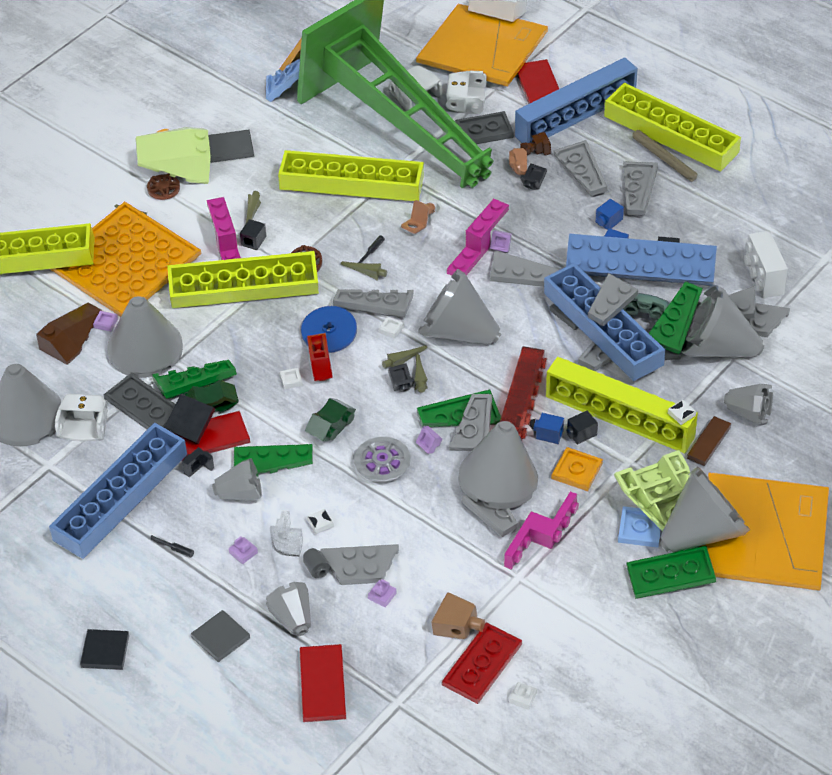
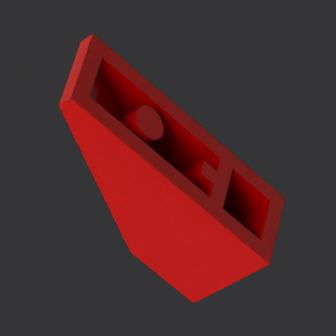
(319, 357)

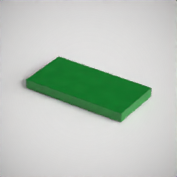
(671, 572)

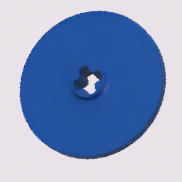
(340, 321)

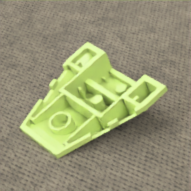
(176, 151)
(656, 486)

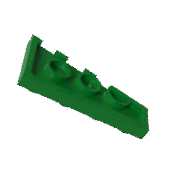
(676, 319)
(181, 382)
(451, 412)
(275, 457)

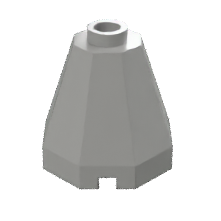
(751, 402)
(239, 482)
(291, 607)

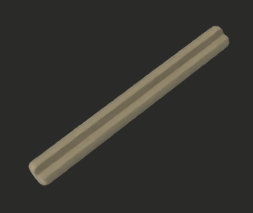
(664, 155)

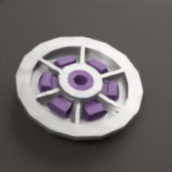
(382, 459)

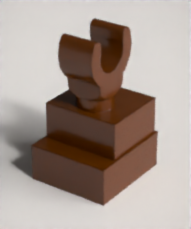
(540, 144)

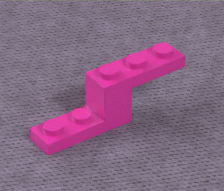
(224, 229)
(478, 237)
(541, 530)

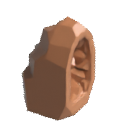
(518, 160)

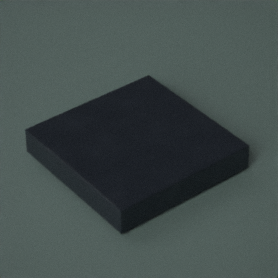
(189, 418)
(104, 649)

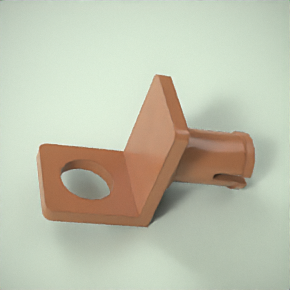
(419, 216)

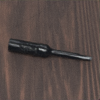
(371, 249)
(175, 547)

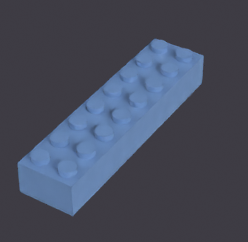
(573, 101)
(643, 259)
(619, 339)
(118, 490)

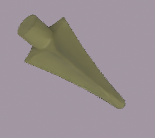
(253, 204)
(370, 269)
(399, 358)
(420, 376)

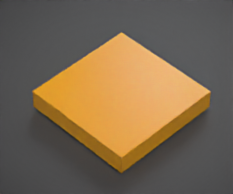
(577, 469)

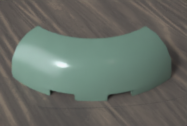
(648, 304)

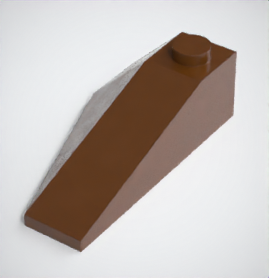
(67, 334)

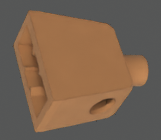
(456, 618)

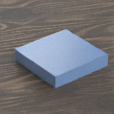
(638, 528)

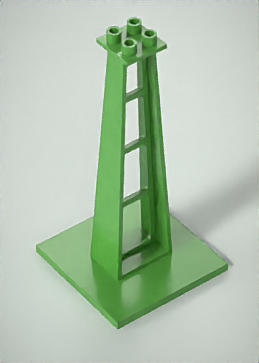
(349, 41)

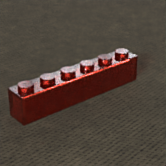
(524, 389)

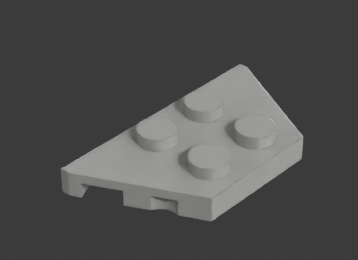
(767, 318)
(360, 563)

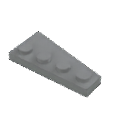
(582, 165)
(638, 185)
(518, 270)
(374, 301)

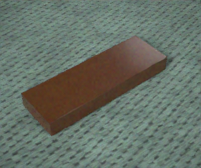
(709, 441)

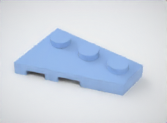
(282, 80)

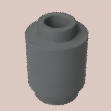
(316, 563)

